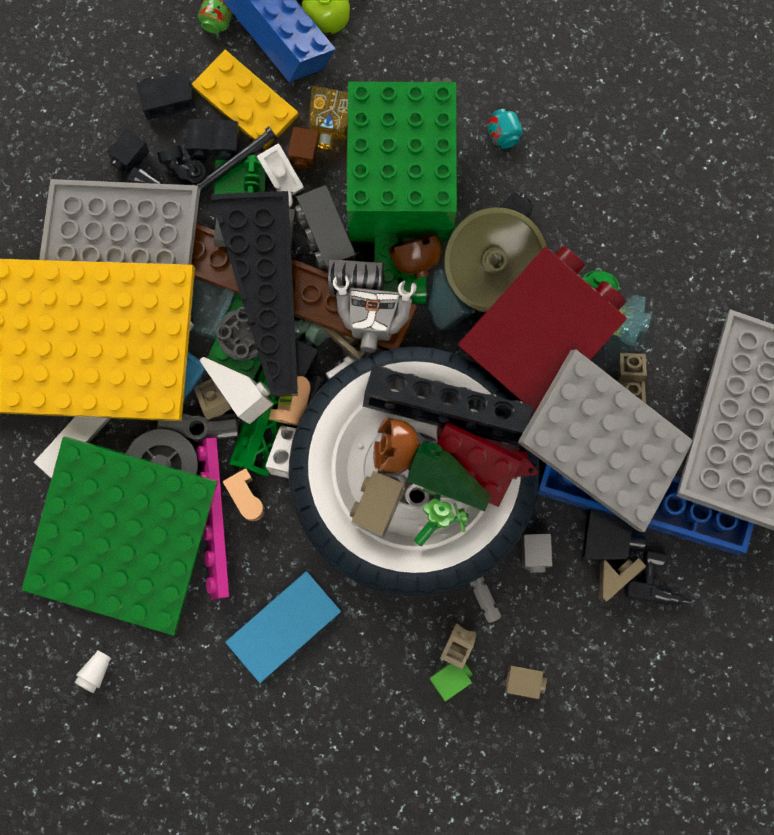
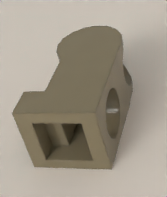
(459, 646)

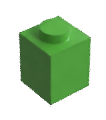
(451, 680)

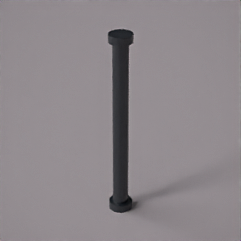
(237, 159)

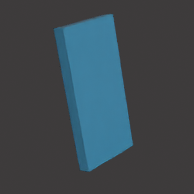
(283, 627)

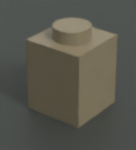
(525, 682)

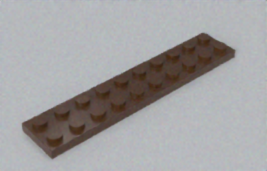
(310, 287)

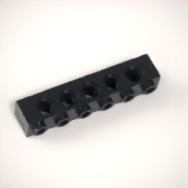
(435, 412)

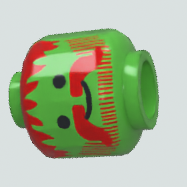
(214, 16)

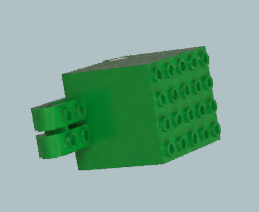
(401, 168)

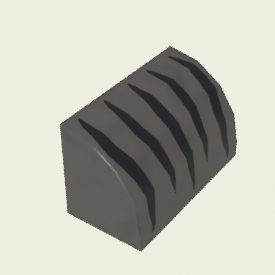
(361, 275)

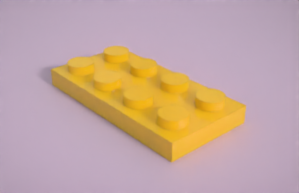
(244, 98)

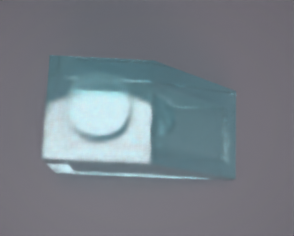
(445, 306)

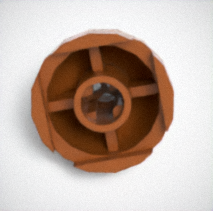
(396, 447)

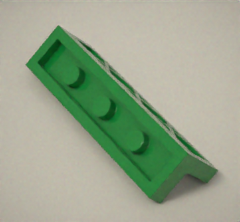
(252, 441)

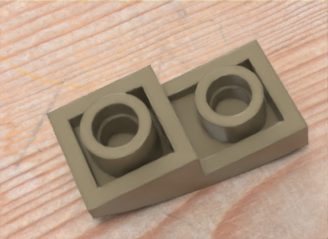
(633, 373)

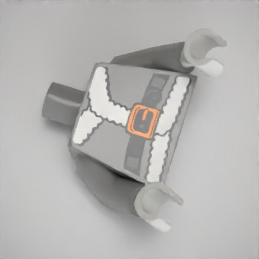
(373, 313)

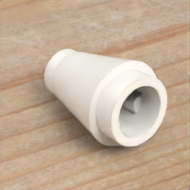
(92, 673)

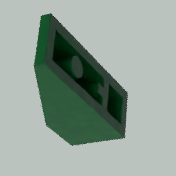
(443, 474)

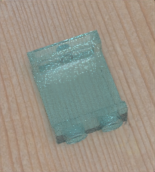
(209, 307)

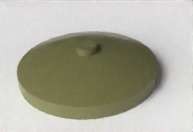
(489, 254)

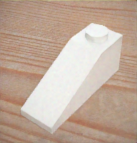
(242, 393)

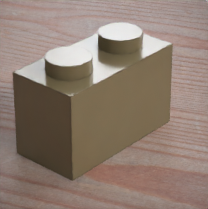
(377, 503)

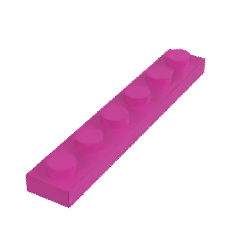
(214, 531)

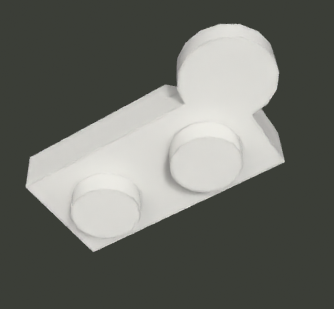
(280, 171)

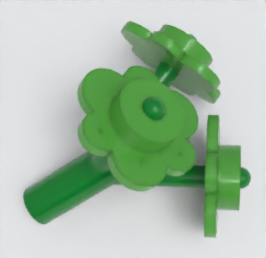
(439, 516)

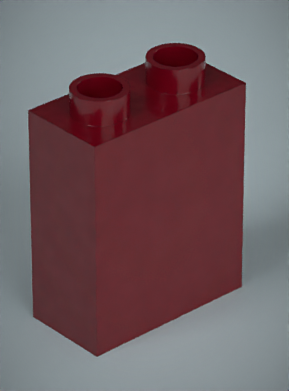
(540, 321)

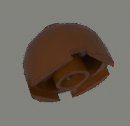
(416, 255)

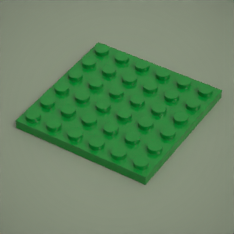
(119, 535)

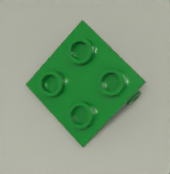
(244, 178)

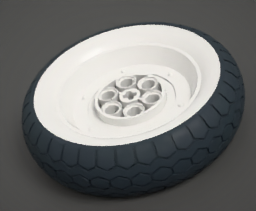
(335, 454)

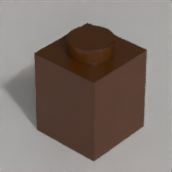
(303, 148)

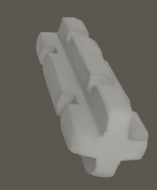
(485, 600)

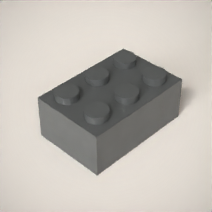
(323, 228)

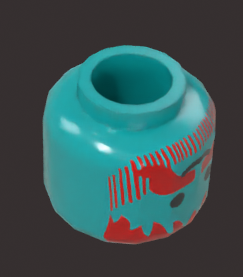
(504, 128)

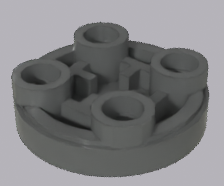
(236, 336)

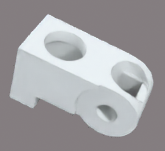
(279, 456)

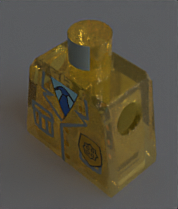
(329, 115)

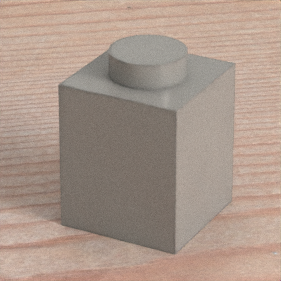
(536, 552)

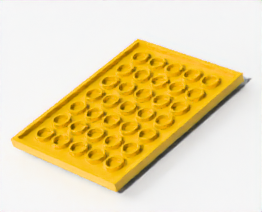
(94, 338)

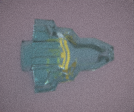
(636, 321)

